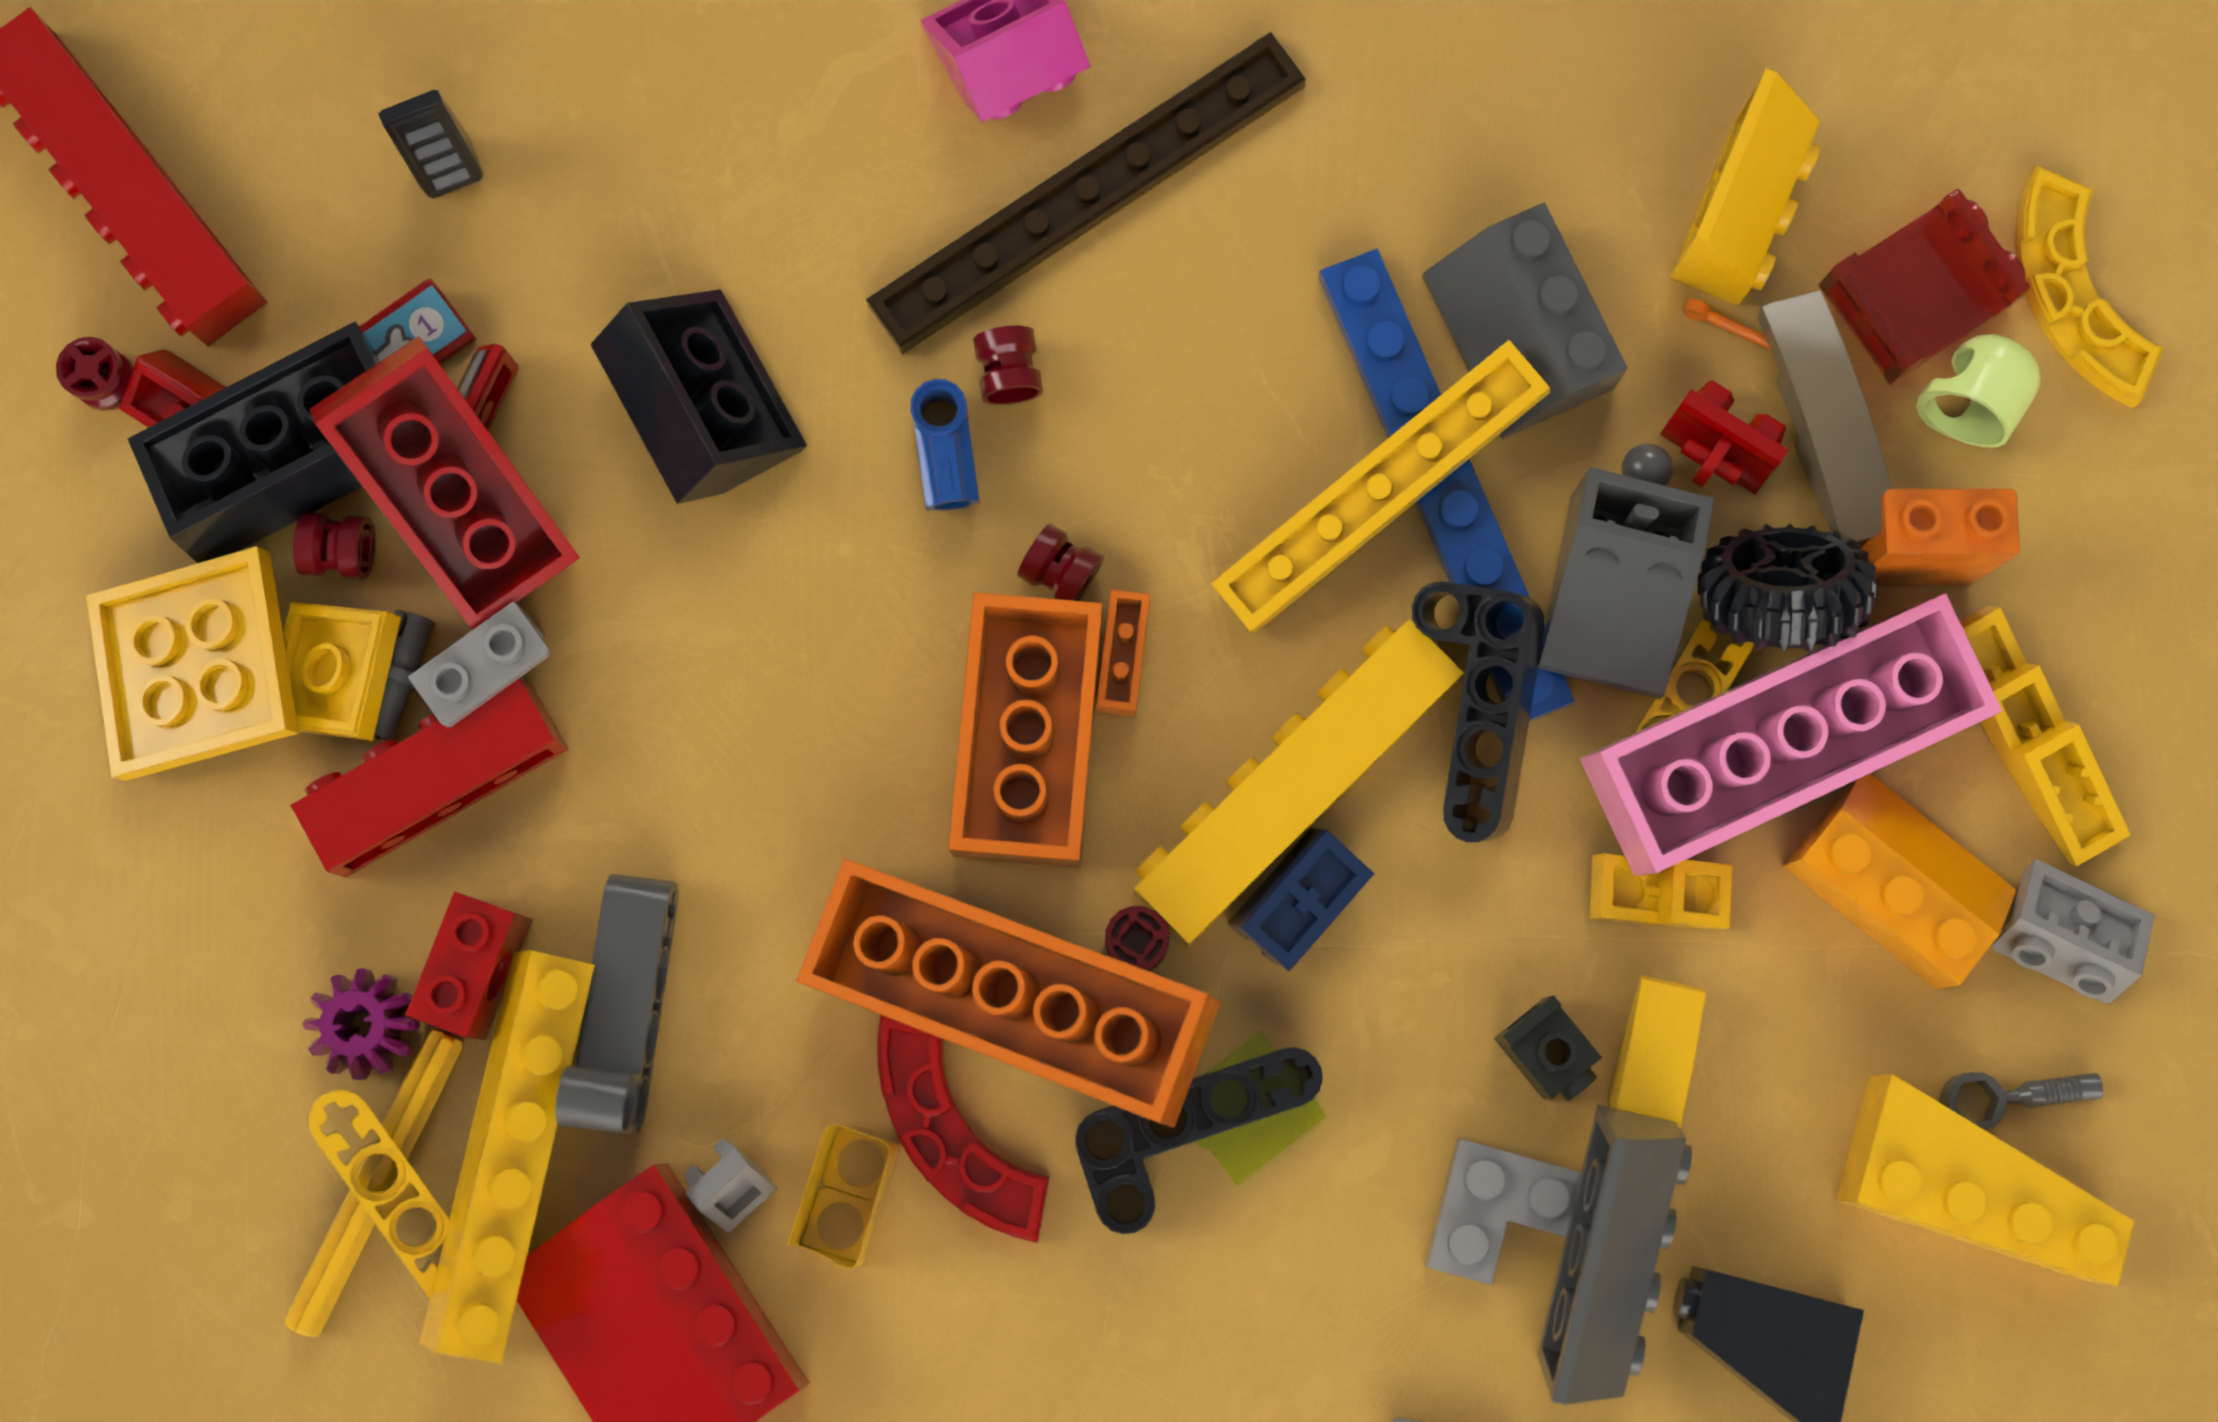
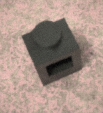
(1526, 1042)

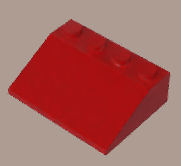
(654, 1313)

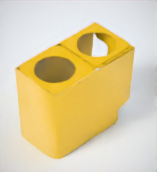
(839, 1191)

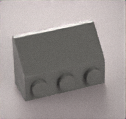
(1526, 289)

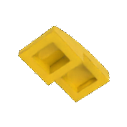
(1679, 896)

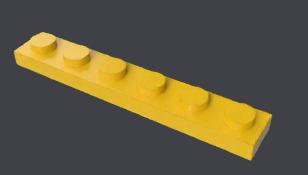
(1381, 486)

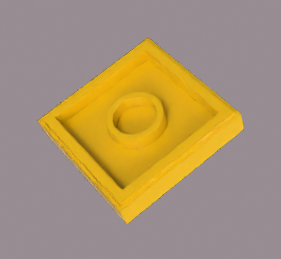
(339, 667)

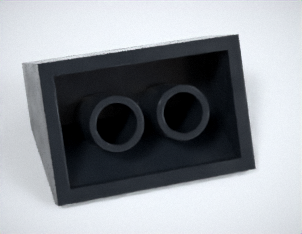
(696, 393)

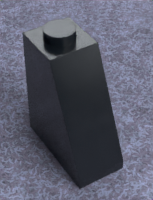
(1773, 1340)

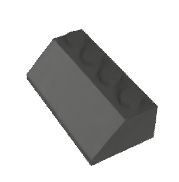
(1611, 1255)

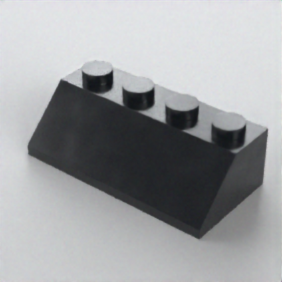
(252, 451)

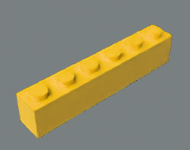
(1297, 782)
(506, 1157)

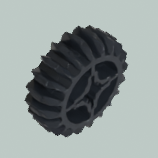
(1787, 587)

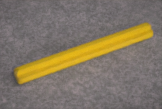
(377, 1172)

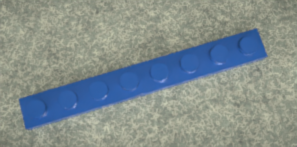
(1457, 507)

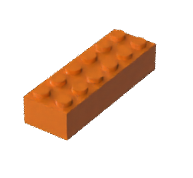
(1010, 992)

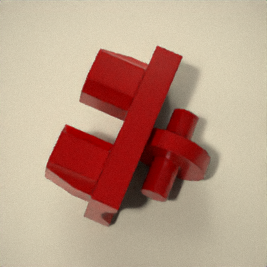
(1722, 441)

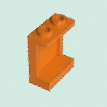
(1943, 536)

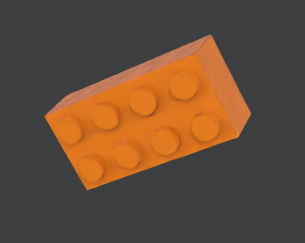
(1026, 730)

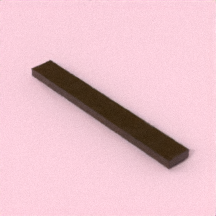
(1086, 193)

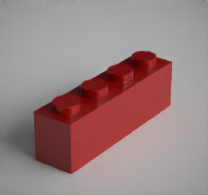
(425, 779)

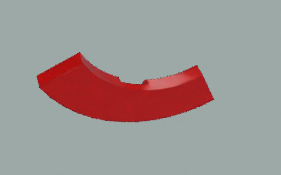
(943, 1143)

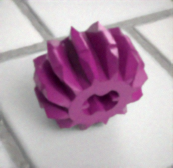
(337, 1036)

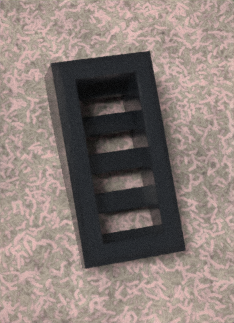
(432, 143)

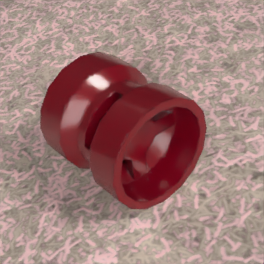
(1008, 365)
(334, 545)
(1060, 564)
(1133, 945)

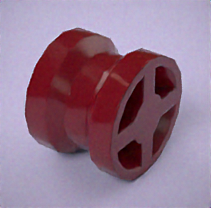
(82, 365)

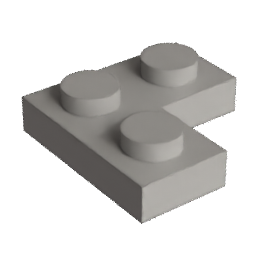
(1484, 1193)

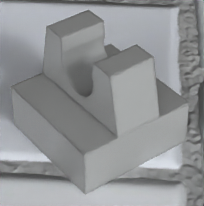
(729, 1188)

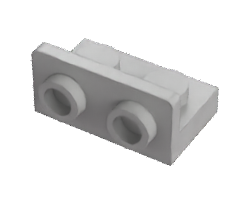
(481, 664)
(2075, 933)

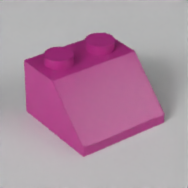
(1006, 51)

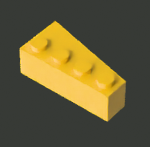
(1962, 1182)

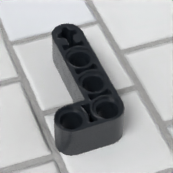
(1477, 710)
(1200, 1123)

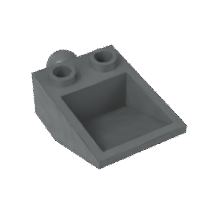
(1625, 575)

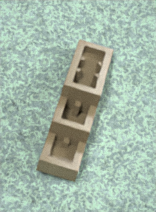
(1829, 414)

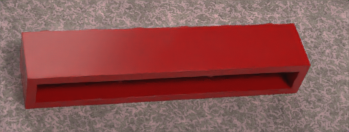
(122, 183)

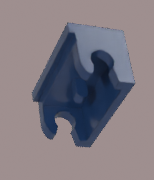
(1301, 898)

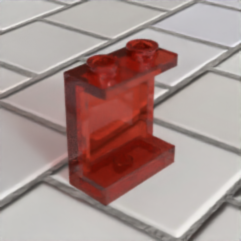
(1925, 286)

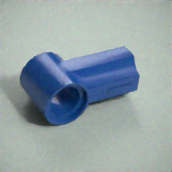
(944, 450)

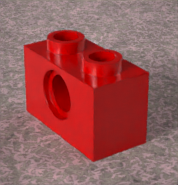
(468, 967)

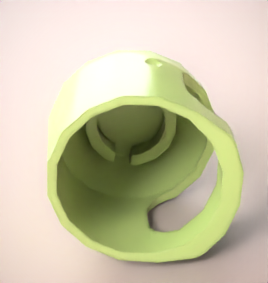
(1998, 379)

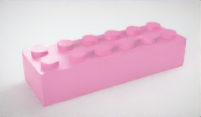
(1790, 736)

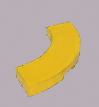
(2062, 294)

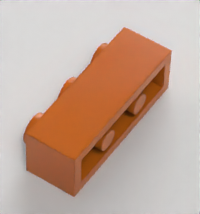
(1123, 653)

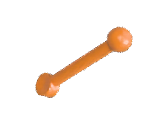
(1700, 311)

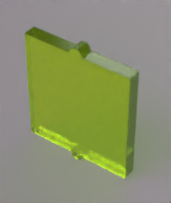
(1254, 1144)

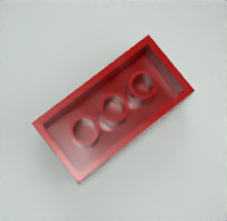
(443, 483)

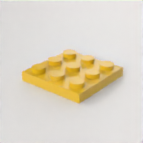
(191, 664)

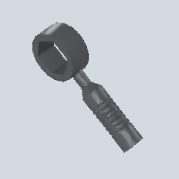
(2030, 1093)

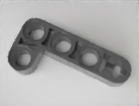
(622, 1008)

